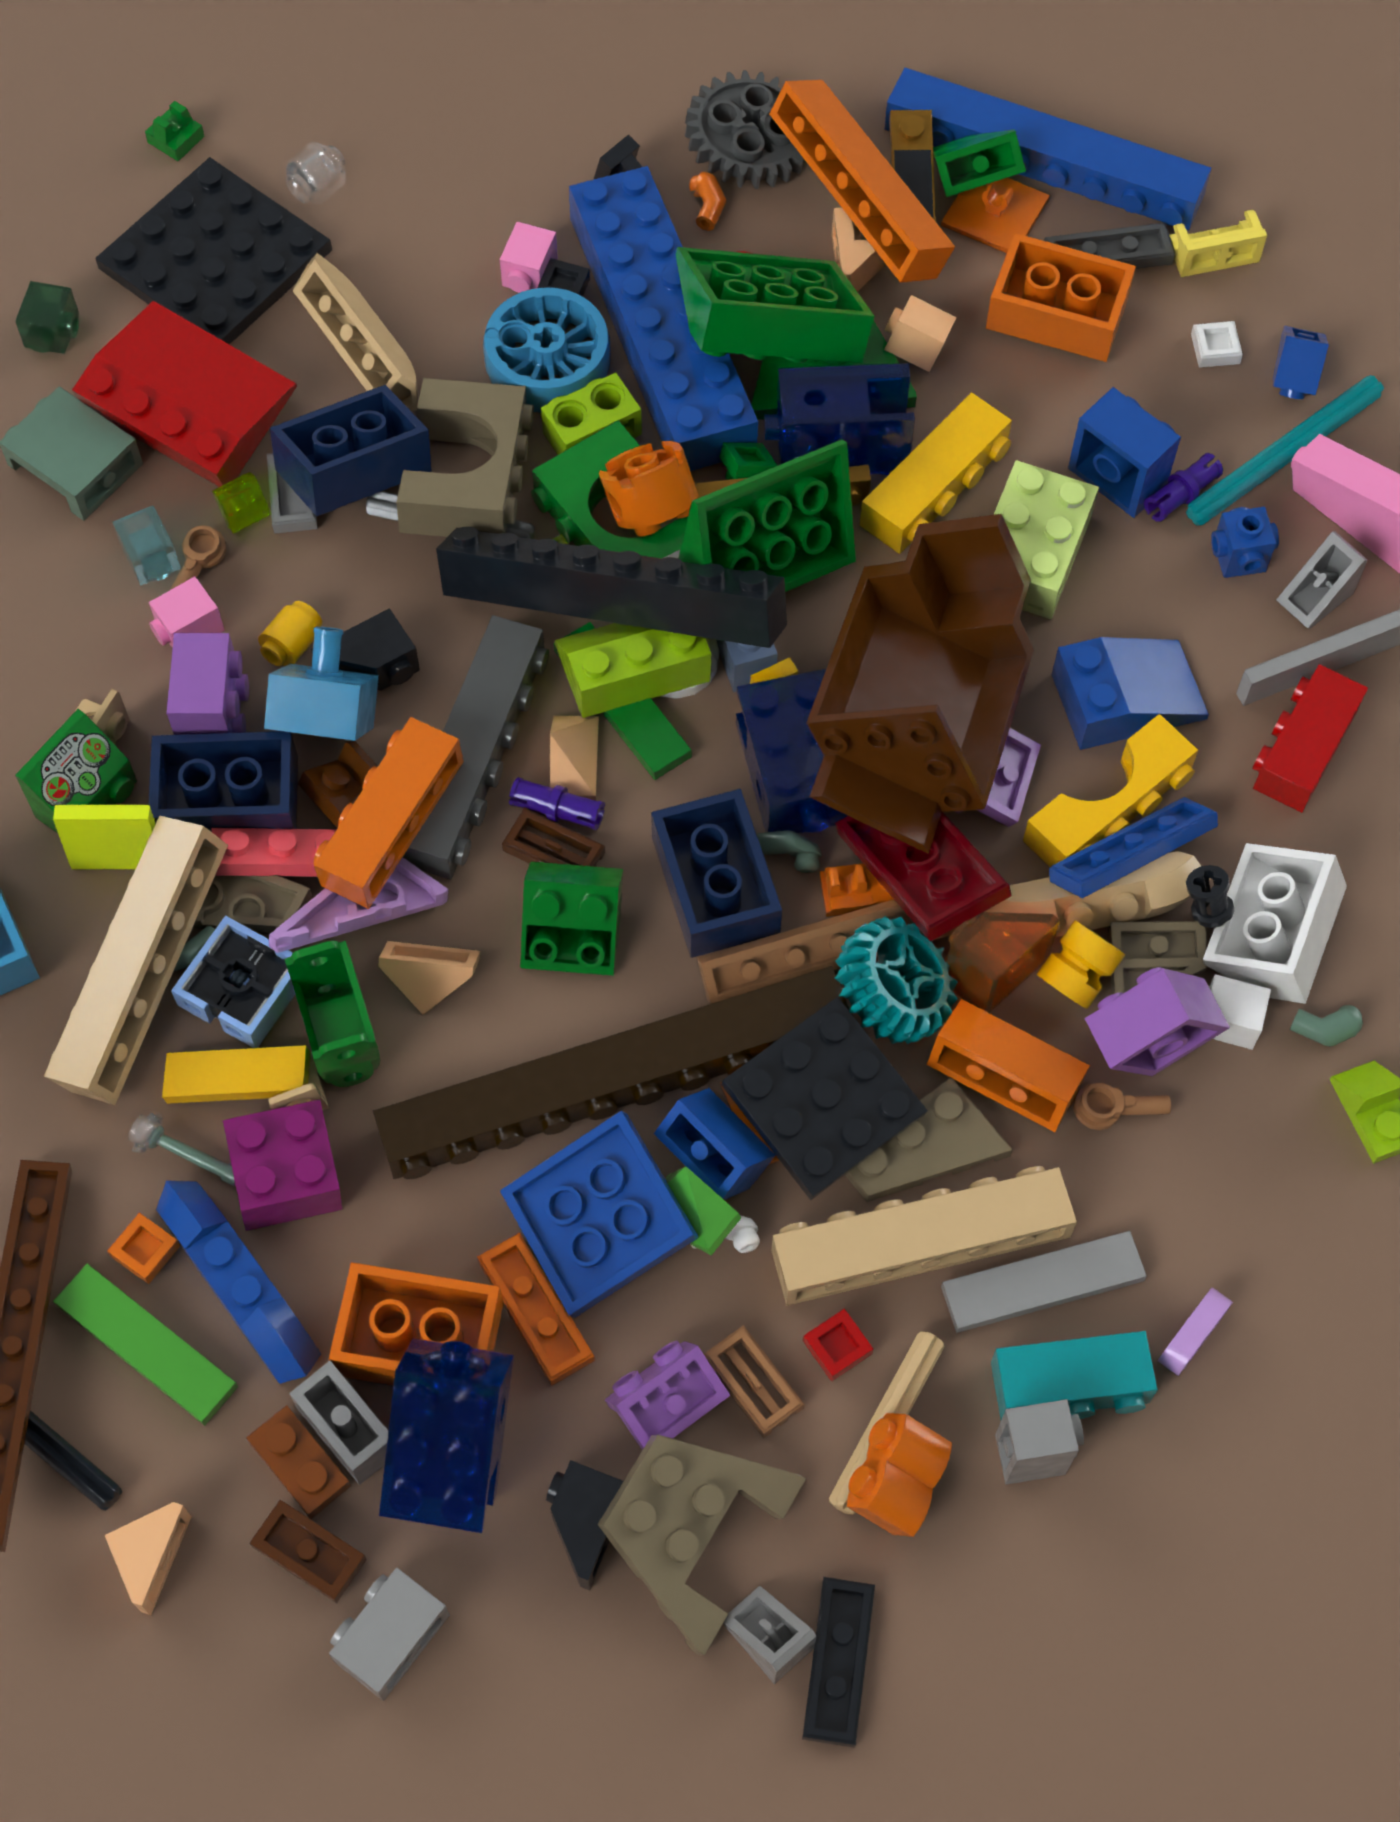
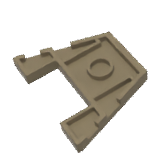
(670, 1514)

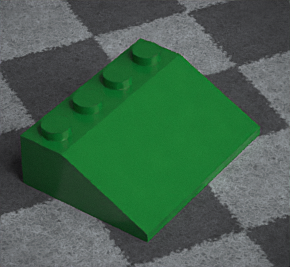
(772, 307)
(780, 521)

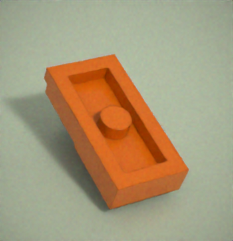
(850, 889)

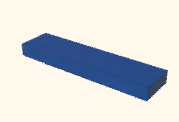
(1133, 847)

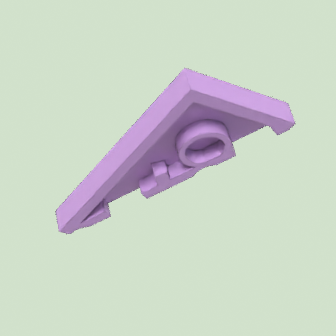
(331, 915)

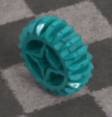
(887, 989)

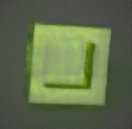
(241, 502)

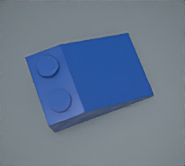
(1122, 684)

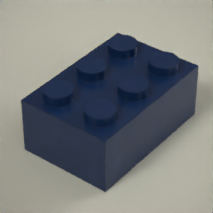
(350, 449)
(225, 779)
(716, 873)

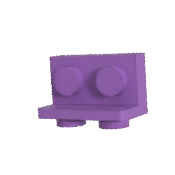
(1012, 779)
(667, 1393)

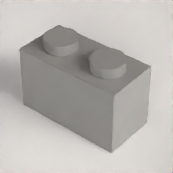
(342, 1421)
(1038, 1441)
(388, 1632)

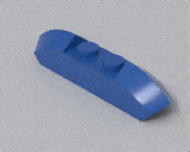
(237, 1280)

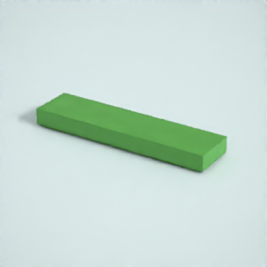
(146, 1344)

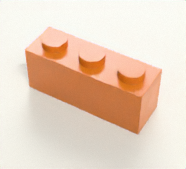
(1007, 1065)

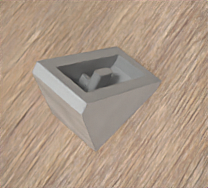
(1324, 581)
(770, 1633)

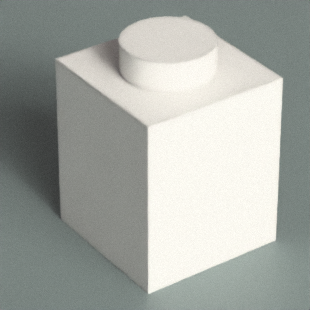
(1243, 1008)

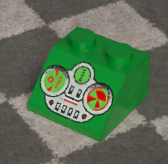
(75, 769)

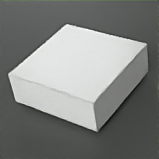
(1216, 344)

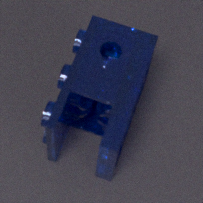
(846, 403)
(783, 752)
(445, 1434)

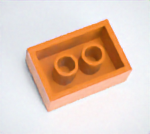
(1060, 297)
(392, 1306)

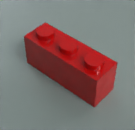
(1307, 737)

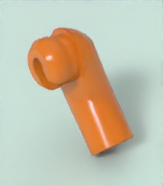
(714, 200)

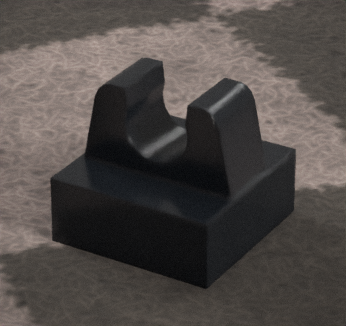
(619, 158)

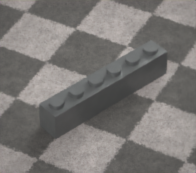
(486, 725)

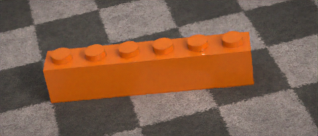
(861, 180)

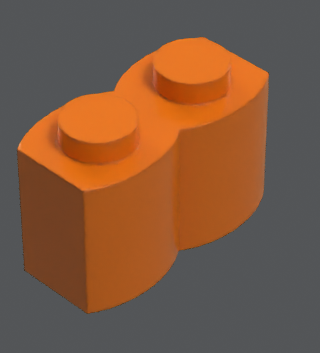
(899, 1474)

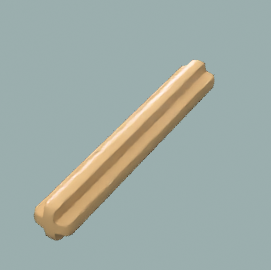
(897, 1399)

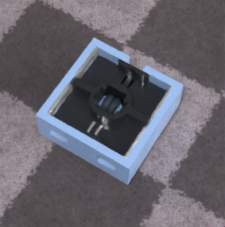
(237, 982)

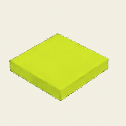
(103, 834)

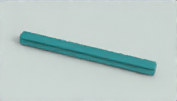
(1283, 450)

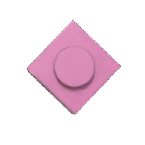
(527, 256)
(184, 611)

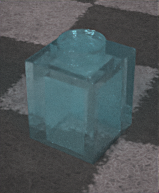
(146, 545)

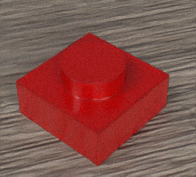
(838, 1344)

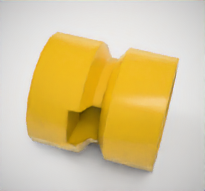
(1081, 964)

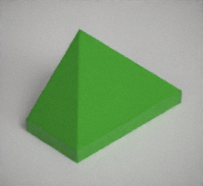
(704, 1208)

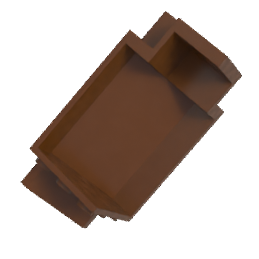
(924, 681)

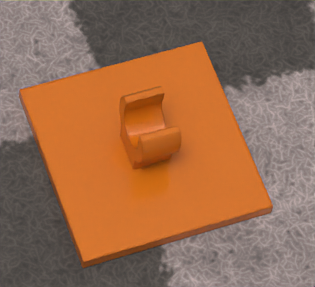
(996, 212)

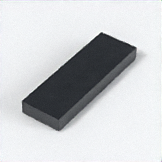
(838, 1662)

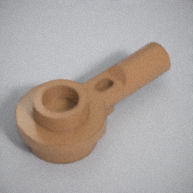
(202, 549)
(1101, 1105)

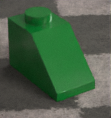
(978, 160)

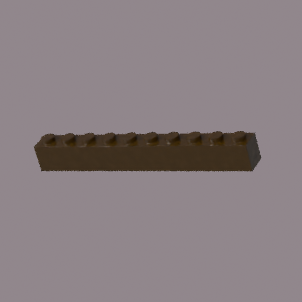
(595, 1077)

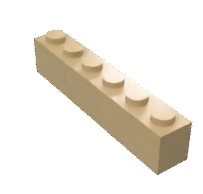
(136, 960)
(922, 1234)

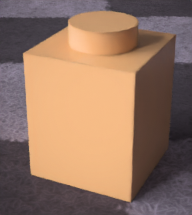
(918, 332)

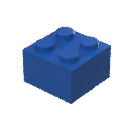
(1123, 451)

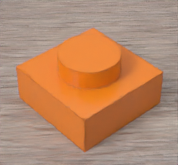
(144, 1248)

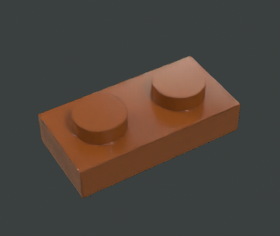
(298, 1462)

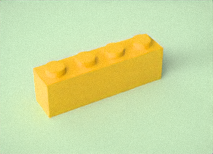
(936, 472)

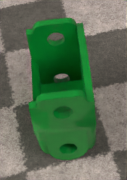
(334, 1013)

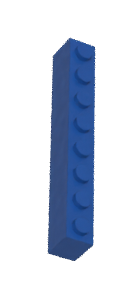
(1062, 151)

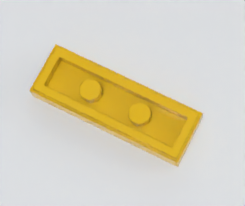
(234, 1073)

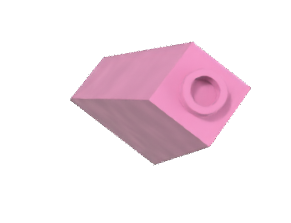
(1352, 493)

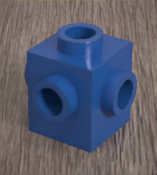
(1244, 541)

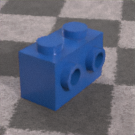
(714, 1143)

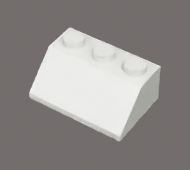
(1279, 920)

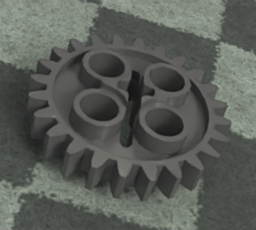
(737, 134)

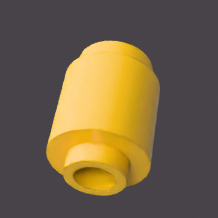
(289, 634)

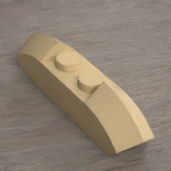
(356, 330)
(1137, 896)

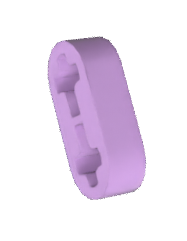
(1195, 1331)

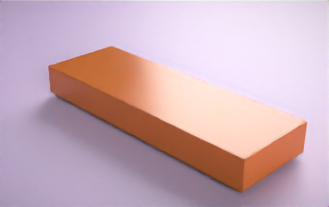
(536, 1309)

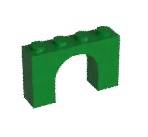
(572, 488)

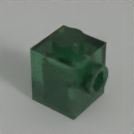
(47, 318)

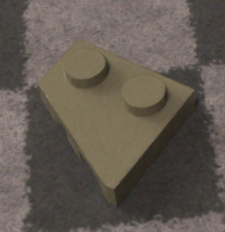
(1152, 945)

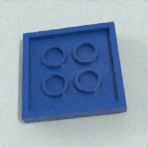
(598, 1214)

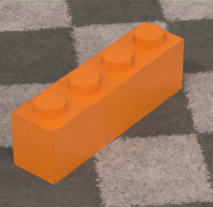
(388, 812)

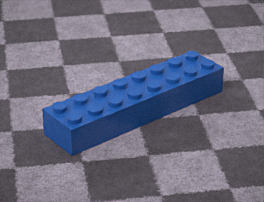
(635, 266)

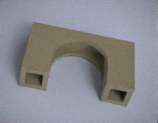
(482, 498)

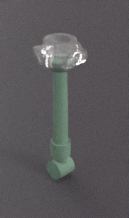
(149, 1133)

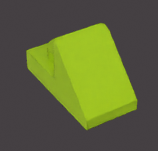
(1373, 1105)

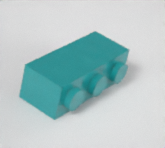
(1084, 1371)

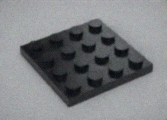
(214, 252)

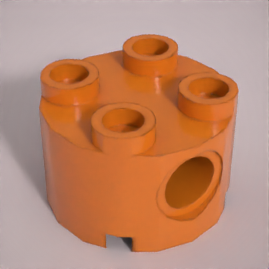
(649, 487)

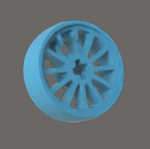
(546, 346)

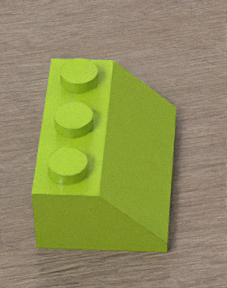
(630, 664)

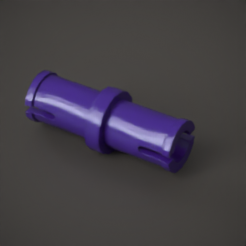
(1183, 487)
(557, 803)

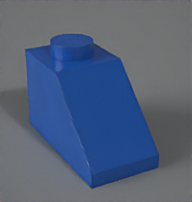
(1299, 362)

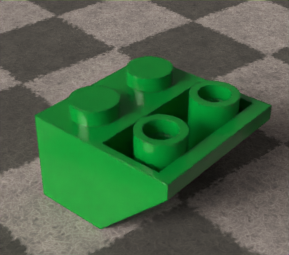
(571, 918)

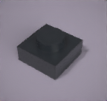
(565, 276)

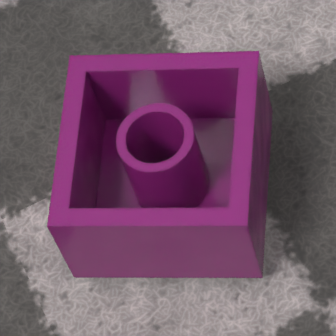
(282, 1165)

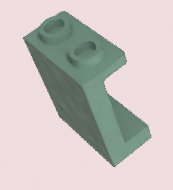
(72, 451)

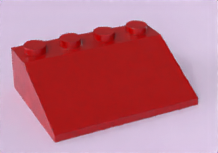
(184, 393)

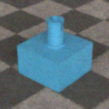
(320, 696)

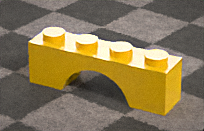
(1153, 763)

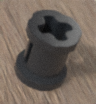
(1199, 889)

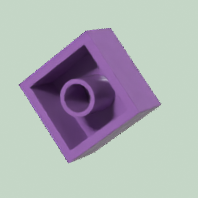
(206, 685)
(1156, 1021)

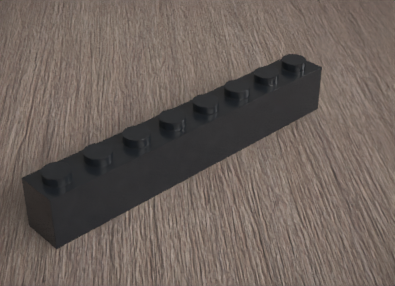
(614, 586)

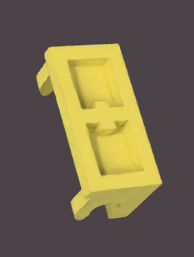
(1218, 247)

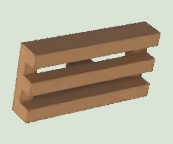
(778, 1415)

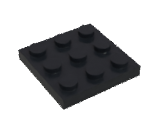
(824, 1098)

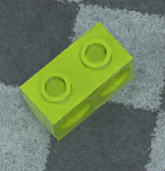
(589, 413)

